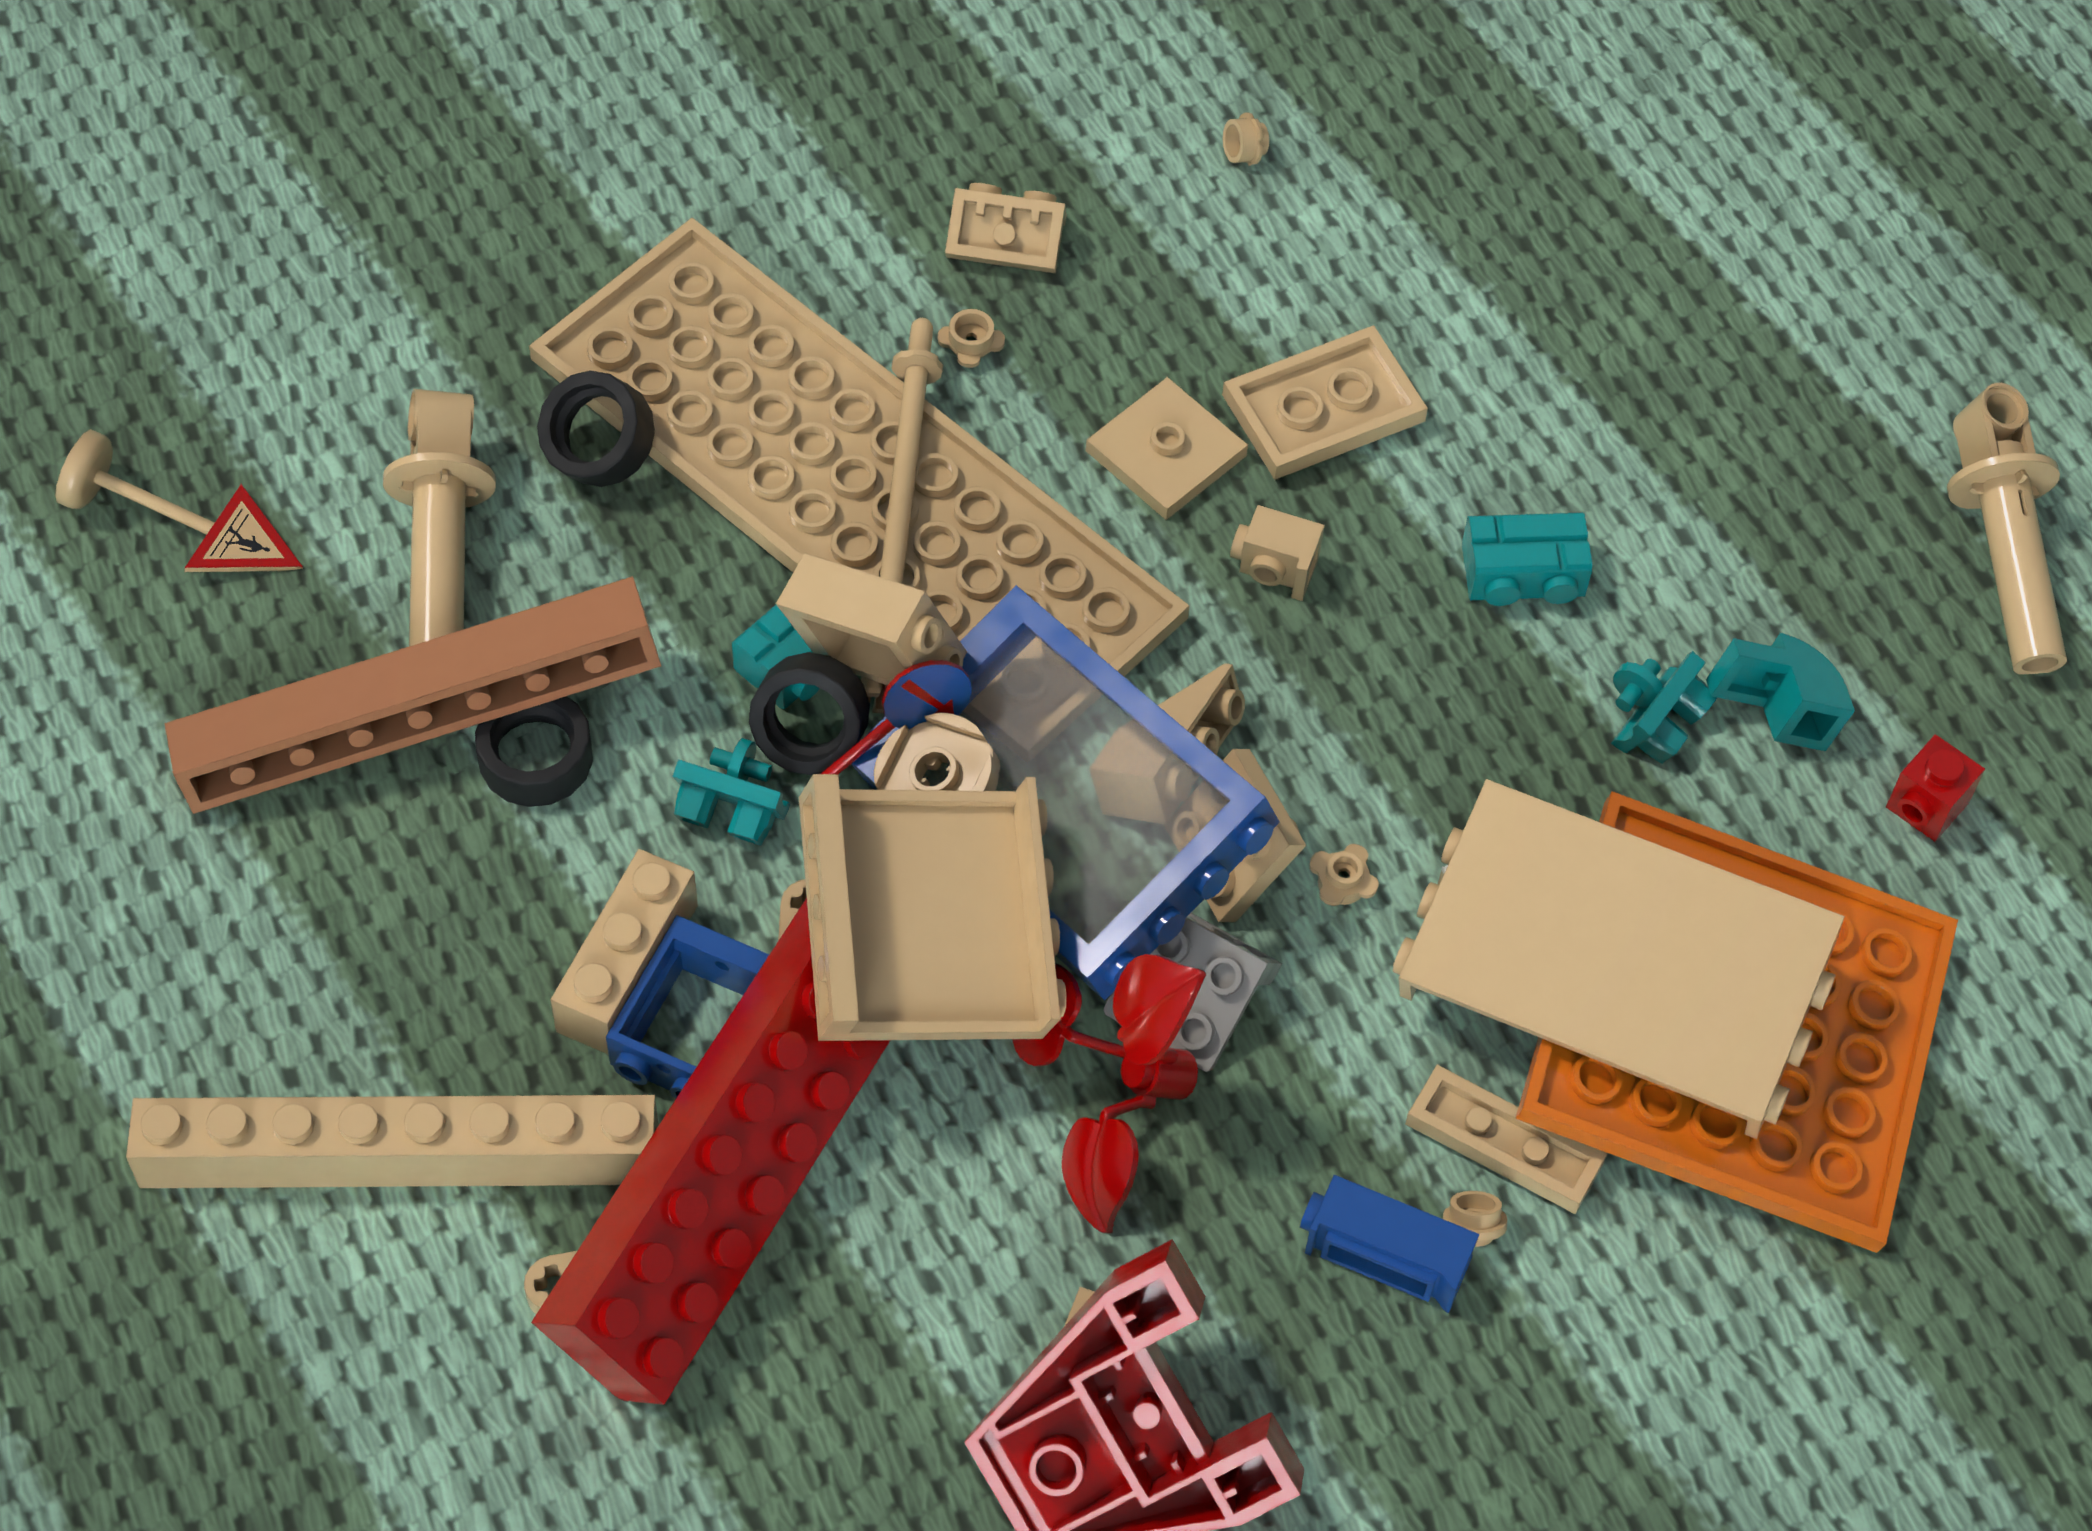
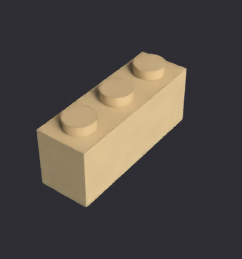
(621, 947)

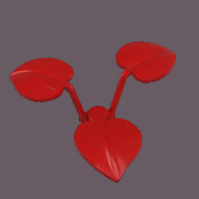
(1151, 1008)

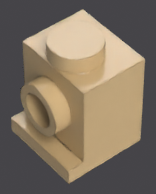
(1278, 549)

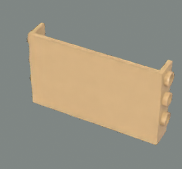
(1623, 952)

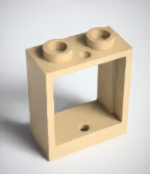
(866, 619)

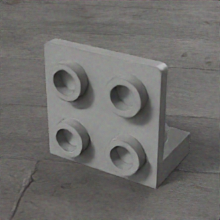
(1230, 982)

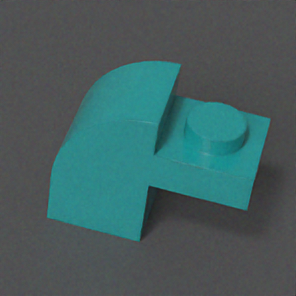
(1793, 684)

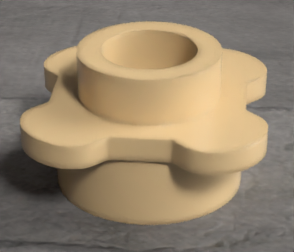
(971, 323)
(1339, 890)

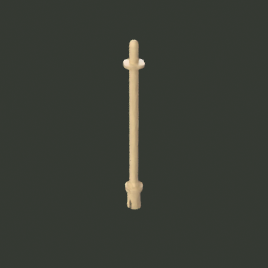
(916, 369)

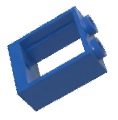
(695, 951)

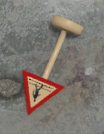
(236, 542)

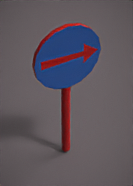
(910, 696)

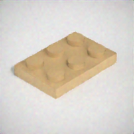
(1324, 402)

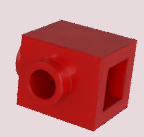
(1935, 787)

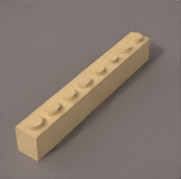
(387, 1140)

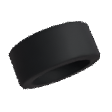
(562, 407)
(831, 677)
(536, 786)

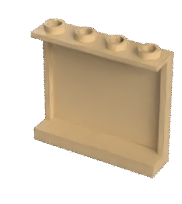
(929, 913)

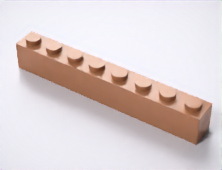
(411, 695)

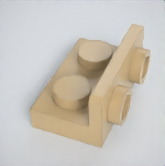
(1006, 228)

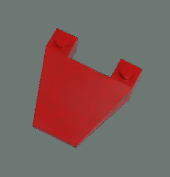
(1109, 1436)

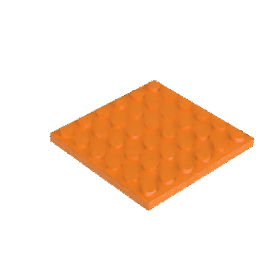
(1849, 1103)

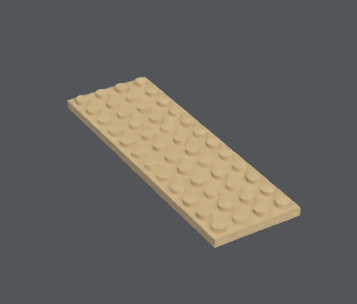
(799, 441)

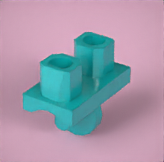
(1655, 697)
(755, 804)

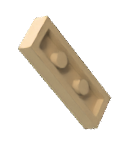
(1488, 1133)

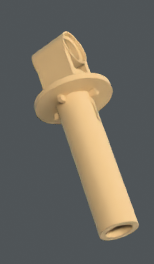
(2003, 480)
(439, 484)

